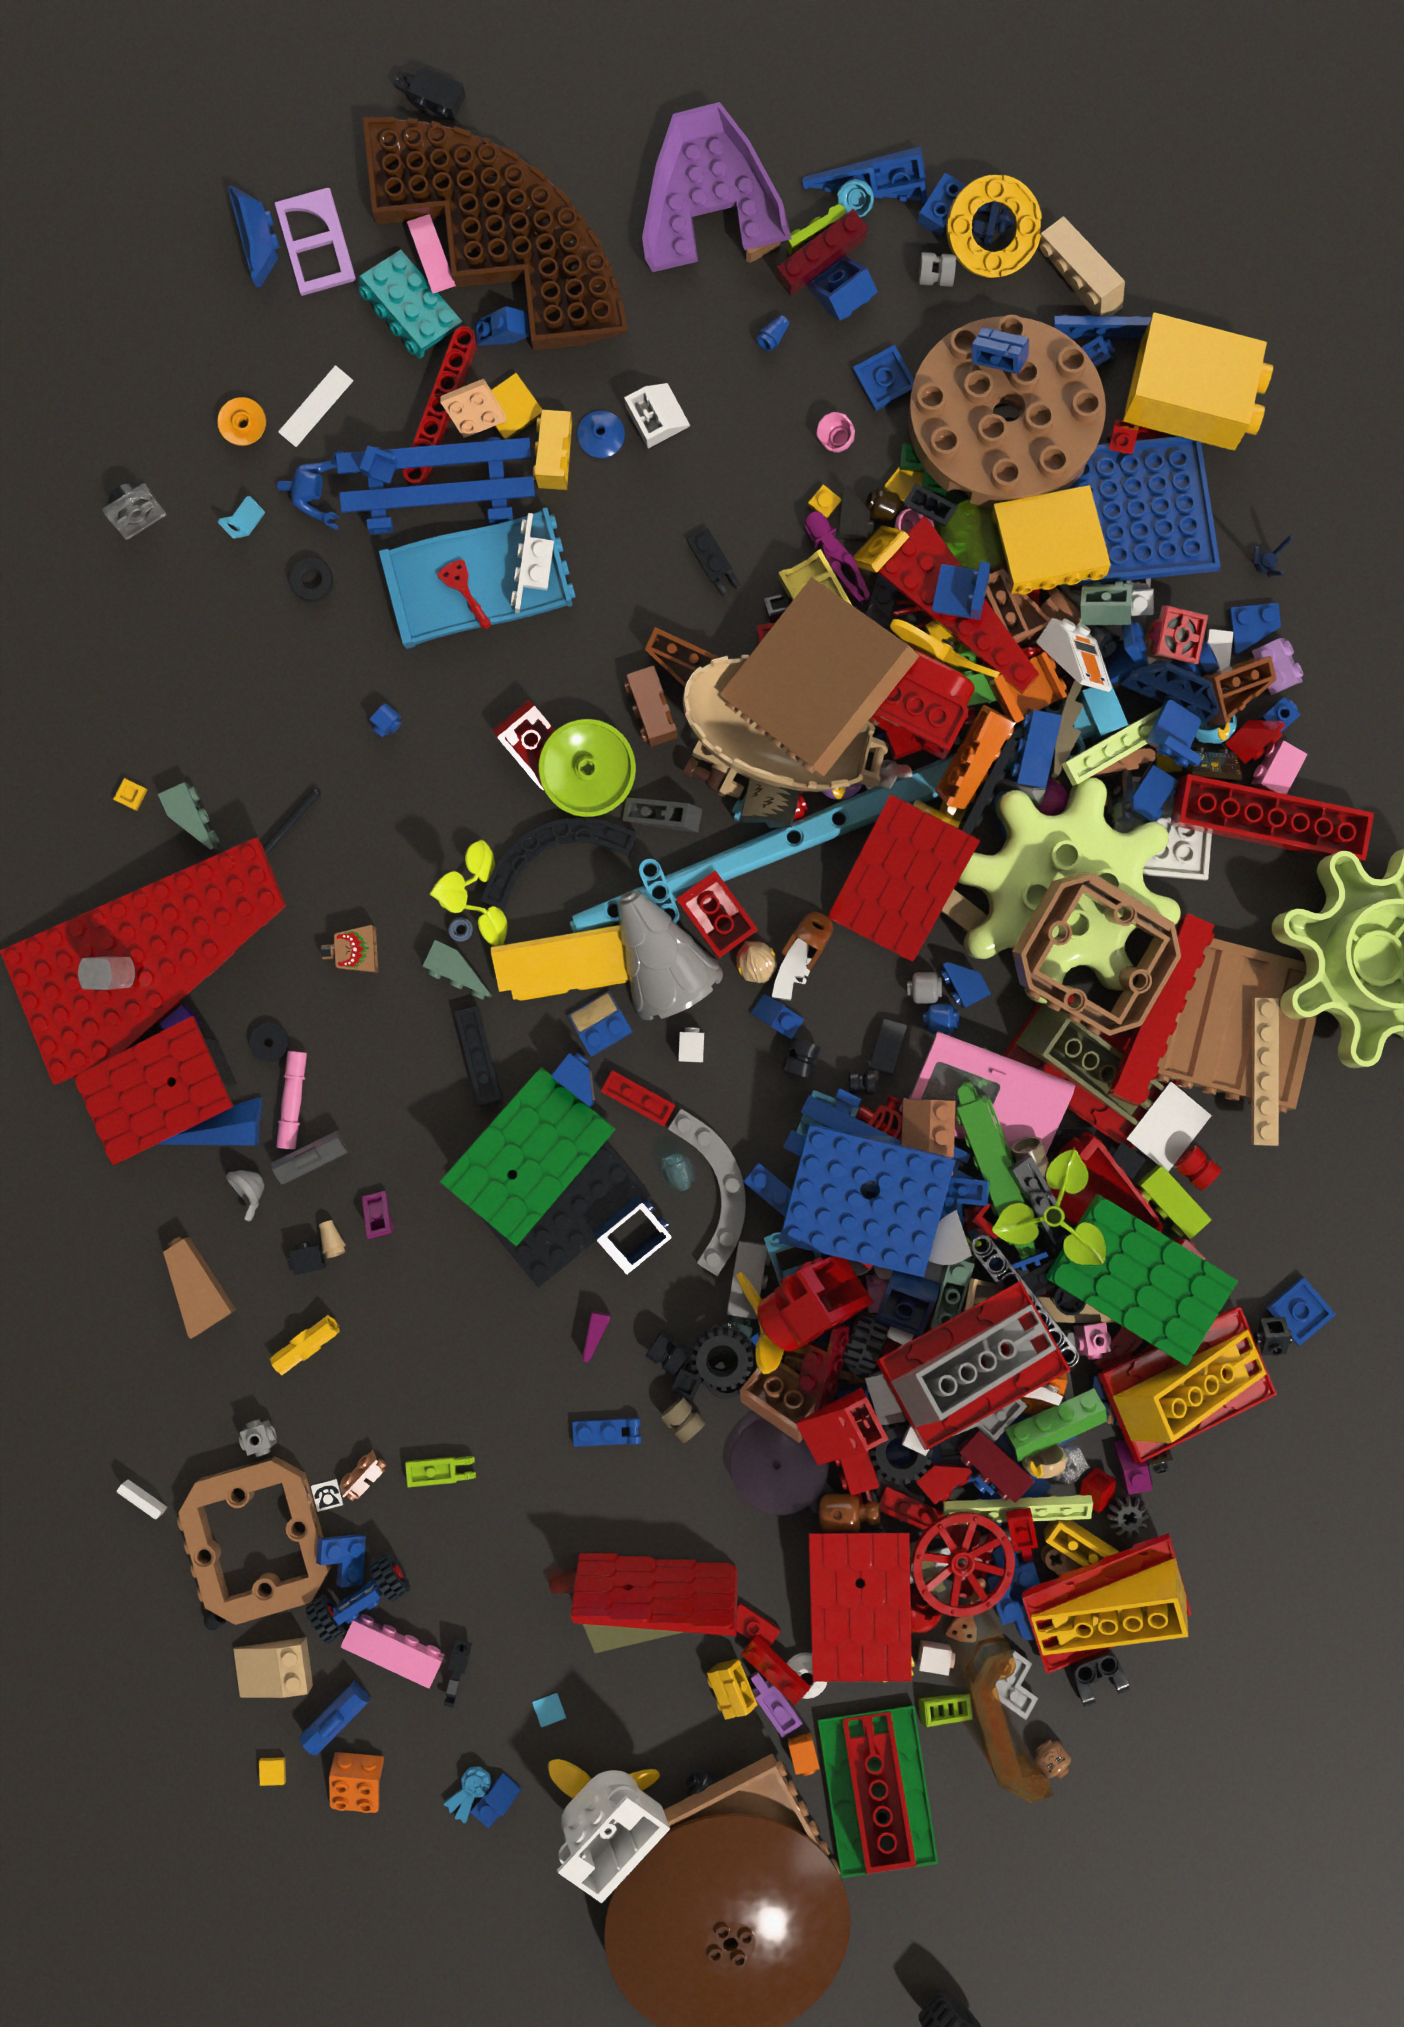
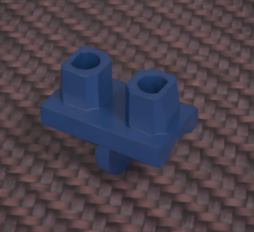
(985, 229)

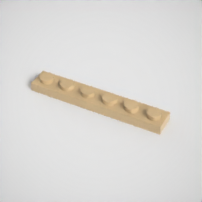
(1265, 1072)

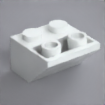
(655, 413)

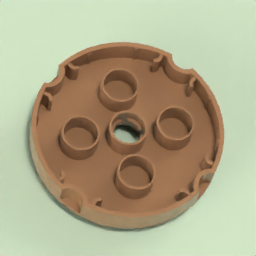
(978, 450)

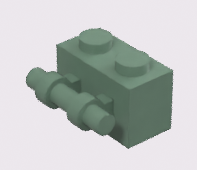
(1106, 603)

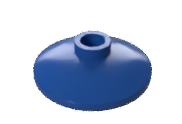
(601, 445)

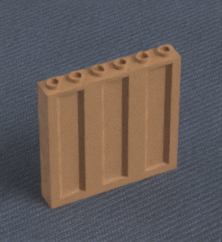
(1215, 1027)

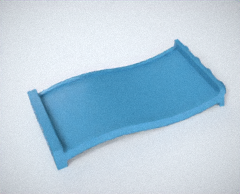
(432, 610)

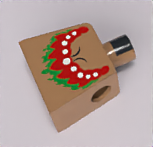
(354, 950)

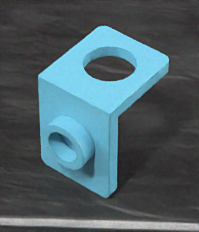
(244, 518)

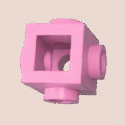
(1092, 1339)

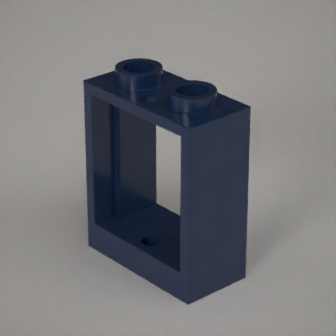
(646, 1248)

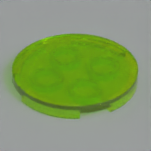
(973, 536)

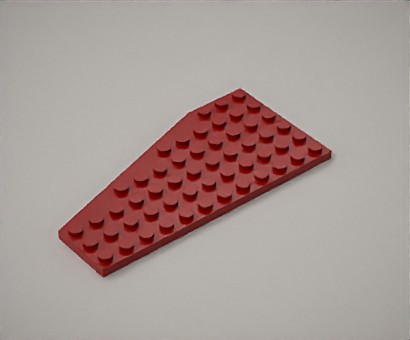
(172, 931)

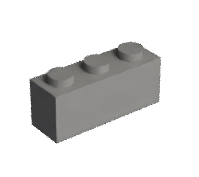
(751, 1261)

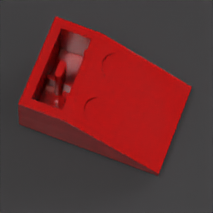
(842, 1428)

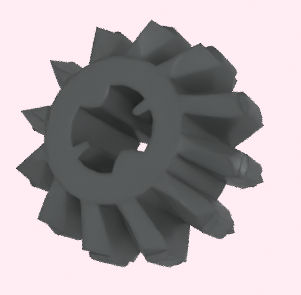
(1127, 1507)

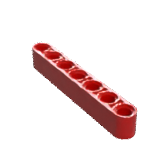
(441, 419)

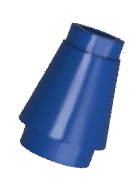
(771, 334)

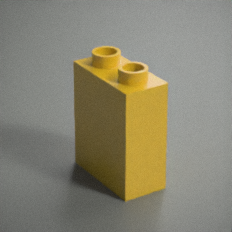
(1198, 382)

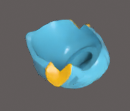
(1216, 733)

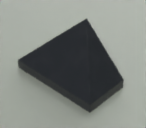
(930, 505)

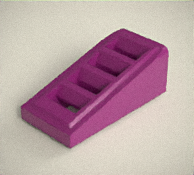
(596, 1328)

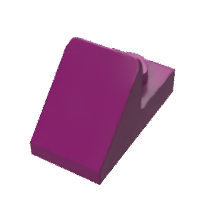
(377, 1215)

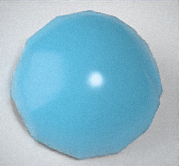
(857, 196)

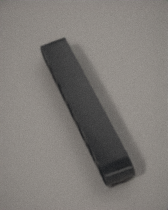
(1004, 1269)

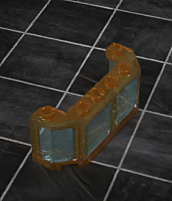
(989, 1664)

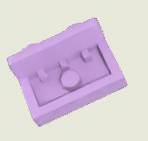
(1286, 670)

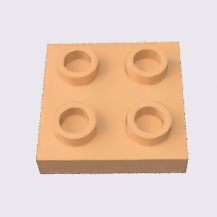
(473, 408)

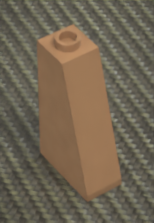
(196, 1287)

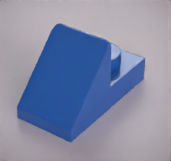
(777, 1016)
(496, 1800)

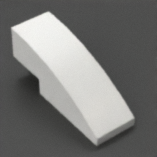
(792, 966)

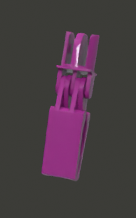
(836, 555)

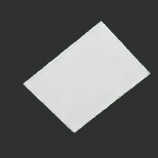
(1169, 1126)

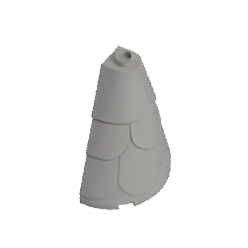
(662, 960)

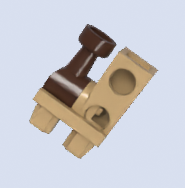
(719, 777)

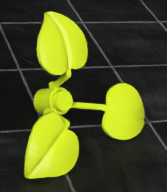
(453, 896)

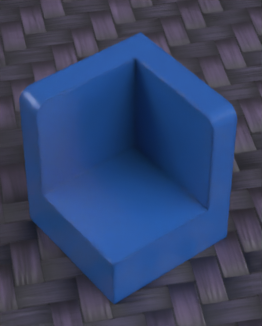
(378, 464)

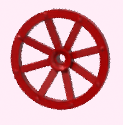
(964, 1568)

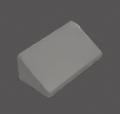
(1036, 794)

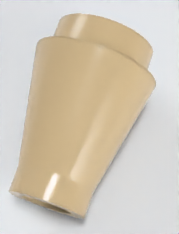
(331, 1240)

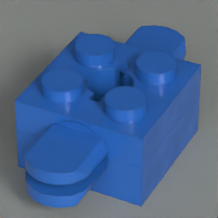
(1011, 1605)

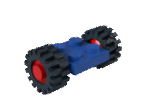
(330, 1620)

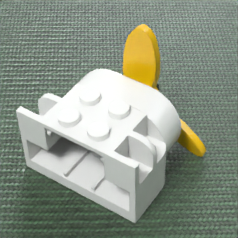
(606, 1825)

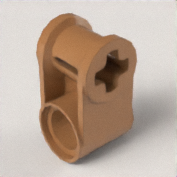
(1061, 1564)

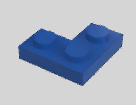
(962, 1192)
(348, 1553)

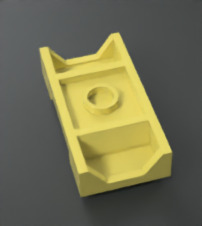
(817, 567)

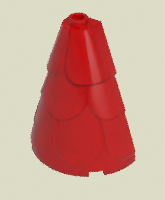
(1104, 1179)

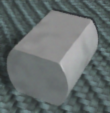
(107, 973)

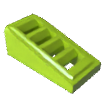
(933, 1702)

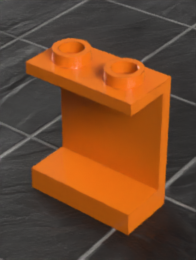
(1041, 692)

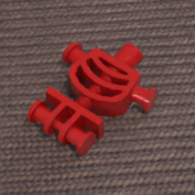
(872, 1119)

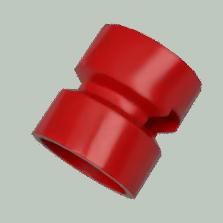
(1201, 1171)

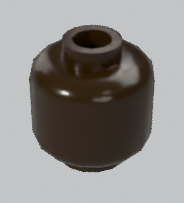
(883, 505)

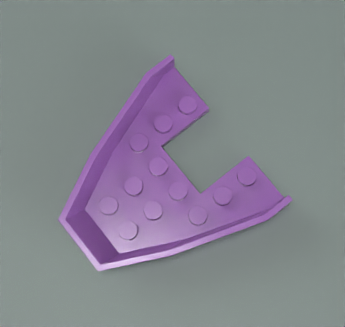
(702, 170)

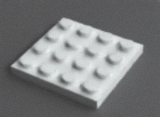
(1186, 852)

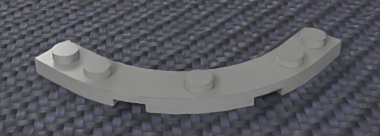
(731, 1188)

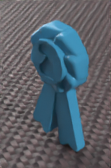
(475, 1783)

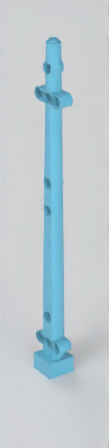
(1097, 719)

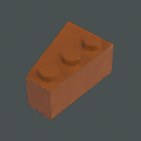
(677, 655)
(650, 706)

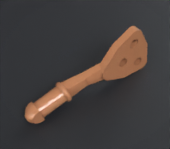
(970, 1628)

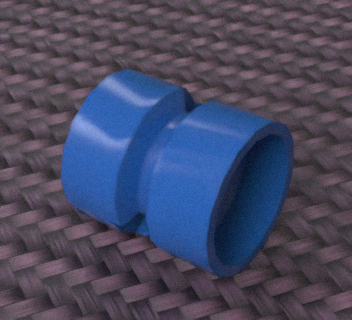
(1207, 662)

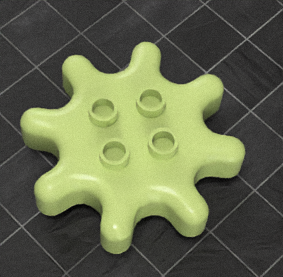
(1053, 848)
(1351, 955)

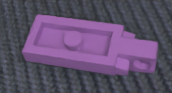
(775, 1705)

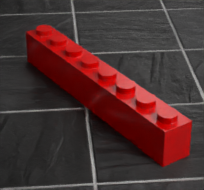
(1149, 1040)

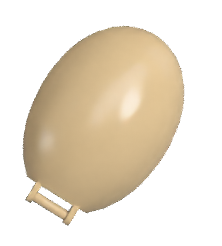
(754, 754)

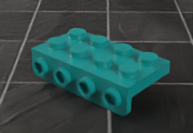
(407, 303)

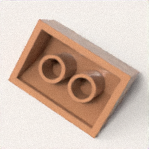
(929, 1125)
(777, 1399)

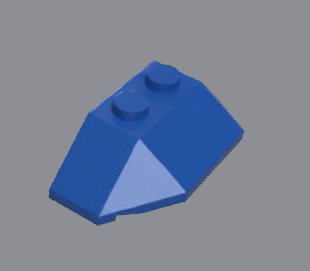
(255, 234)

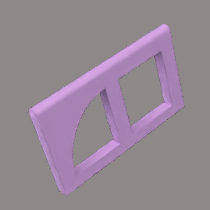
(322, 205)

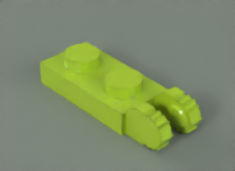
(800, 238)
(437, 1471)

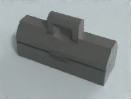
(310, 1157)

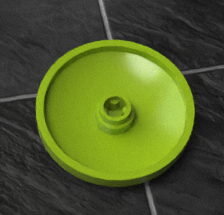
(587, 767)

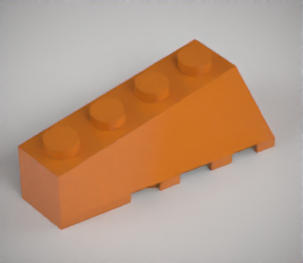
(974, 758)

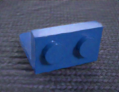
(1129, 654)
(1174, 734)

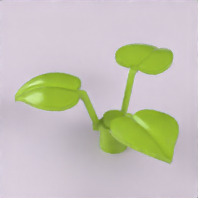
(1018, 1224)

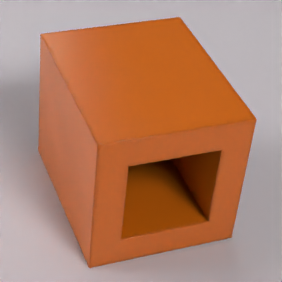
(803, 1754)

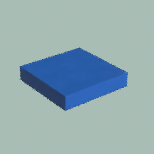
(884, 378)
(1302, 1309)

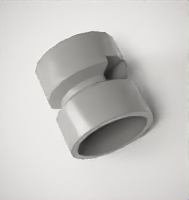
(945, 270)

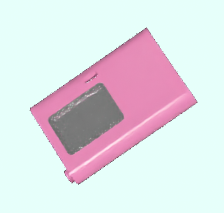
(1023, 1097)

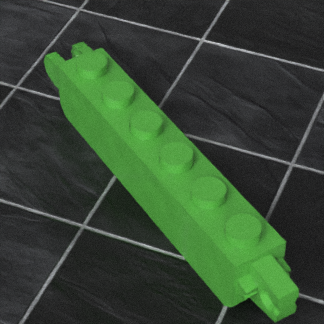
(990, 1152)

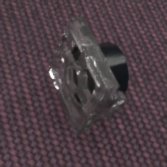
(133, 509)

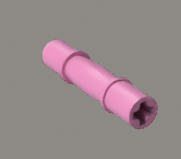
(291, 1100)

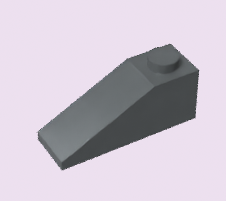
(662, 814)

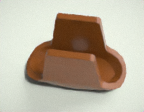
(811, 935)

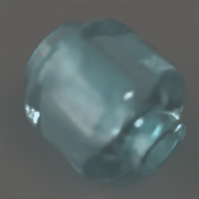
(678, 1171)

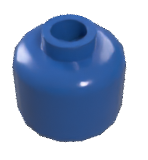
(941, 1018)

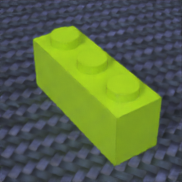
(1173, 1202)

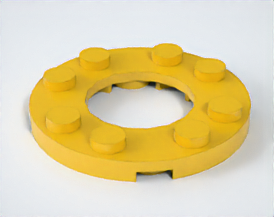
(1027, 219)

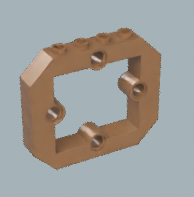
(1152, 970)
(198, 1536)

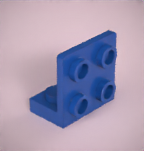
(961, 591)

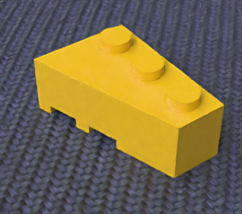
(553, 449)

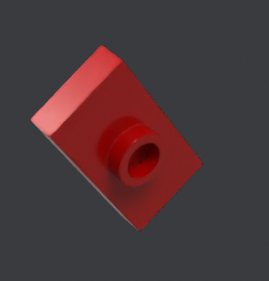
(752, 1624)

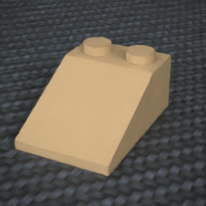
(274, 1669)

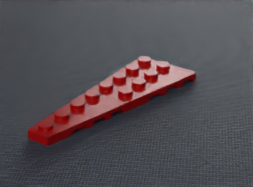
(915, 574)

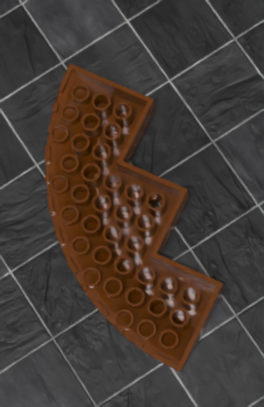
(506, 217)

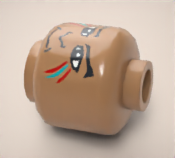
(1052, 1759)

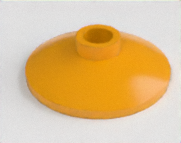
(234, 413)

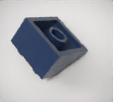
(907, 1302)

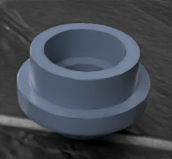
(453, 929)

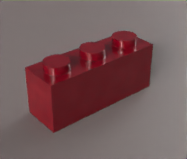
(995, 1465)

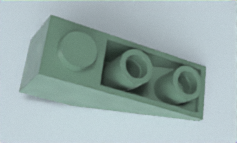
(182, 807)
(451, 964)
(952, 1291)

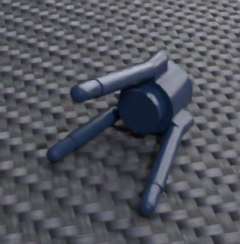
(1268, 561)

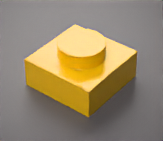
(824, 501)

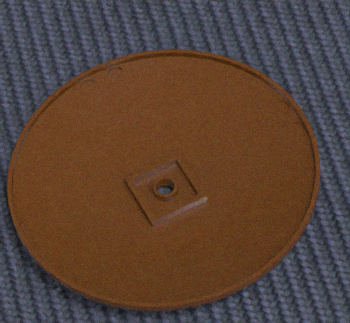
(721, 1882)

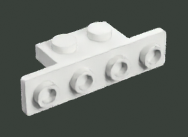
(535, 563)

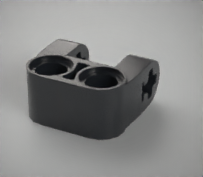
(1098, 1672)

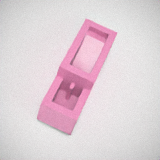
(431, 253)

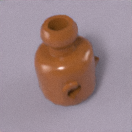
(845, 1513)

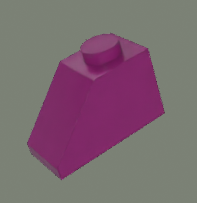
(1134, 1476)

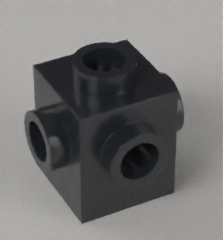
(1273, 1336)

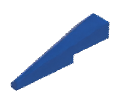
(891, 176)
(232, 1127)

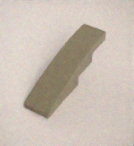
(1067, 734)

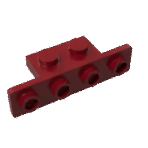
(822, 1368)

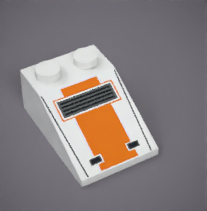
(1075, 652)

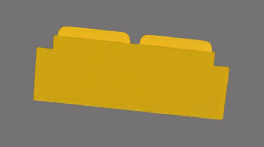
(561, 963)

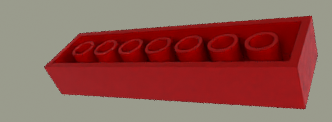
(1270, 818)

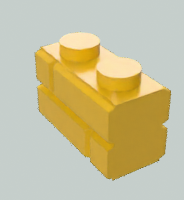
(731, 1689)

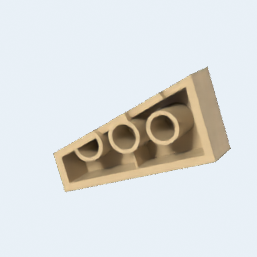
(1083, 268)

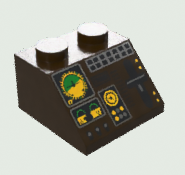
(1216, 765)

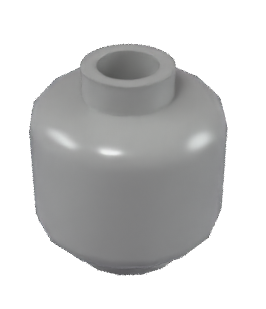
(925, 987)

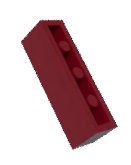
(821, 252)

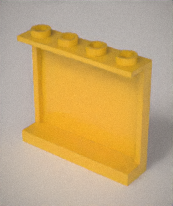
(1052, 539)

